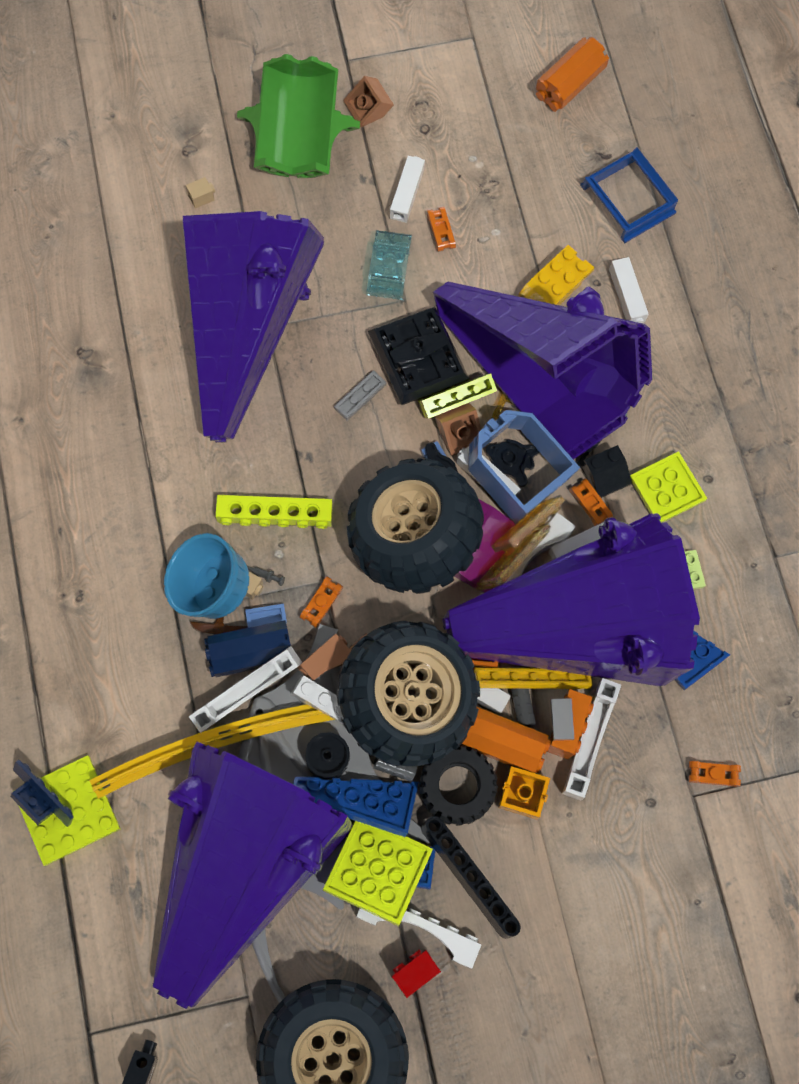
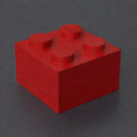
(415, 973)

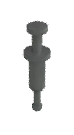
(269, 576)

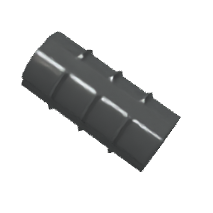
(523, 706)
(403, 772)

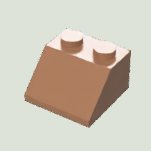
(368, 101)
(458, 427)

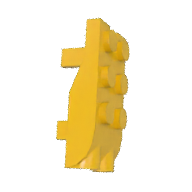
(558, 278)

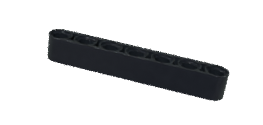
(480, 881)

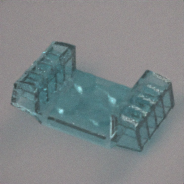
(389, 265)

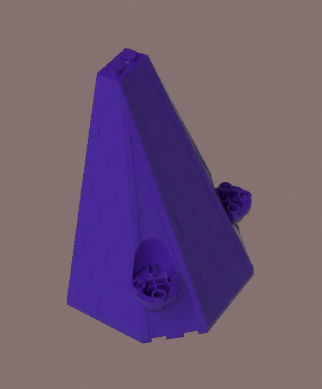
(242, 290)
(554, 360)
(599, 611)
(236, 864)

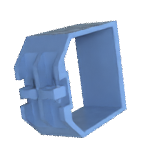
(541, 439)

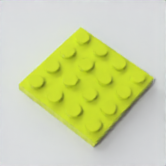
(91, 815)
(378, 871)

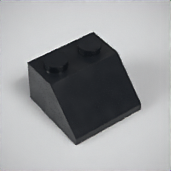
(607, 471)

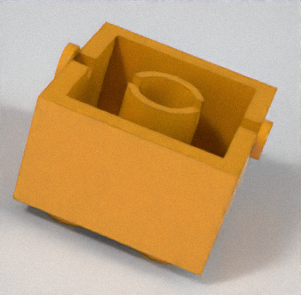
(524, 793)

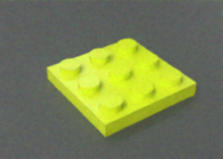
(668, 487)

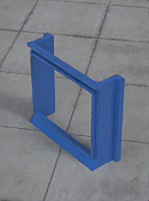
(649, 220)

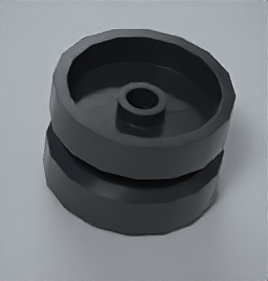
(322, 745)

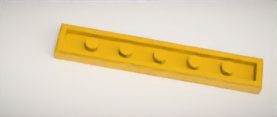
(530, 678)

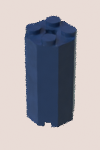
(245, 648)

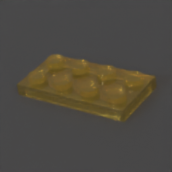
(526, 526)

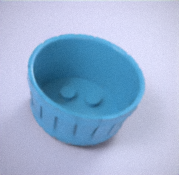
(206, 578)

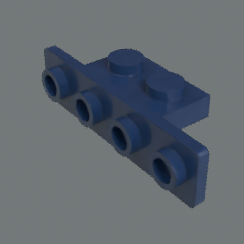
(37, 799)

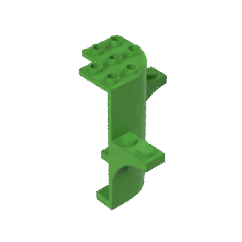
(296, 117)

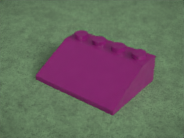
(493, 528)

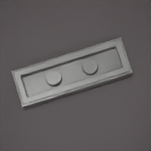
(360, 395)

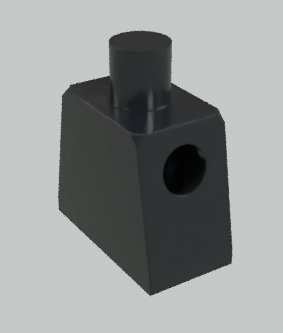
(144, 1075)

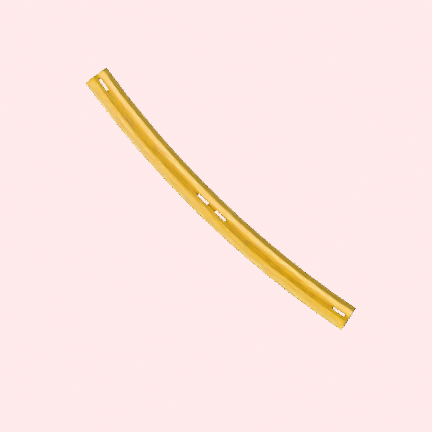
(182, 749)

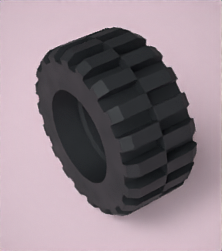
(462, 813)

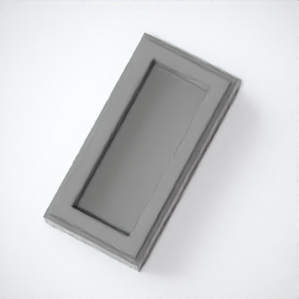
(562, 719)

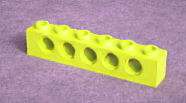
(284, 505)

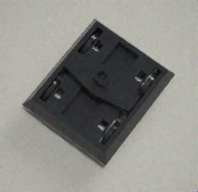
(420, 354)

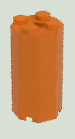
(571, 73)
(507, 741)

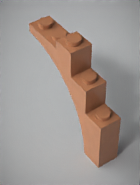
(329, 656)

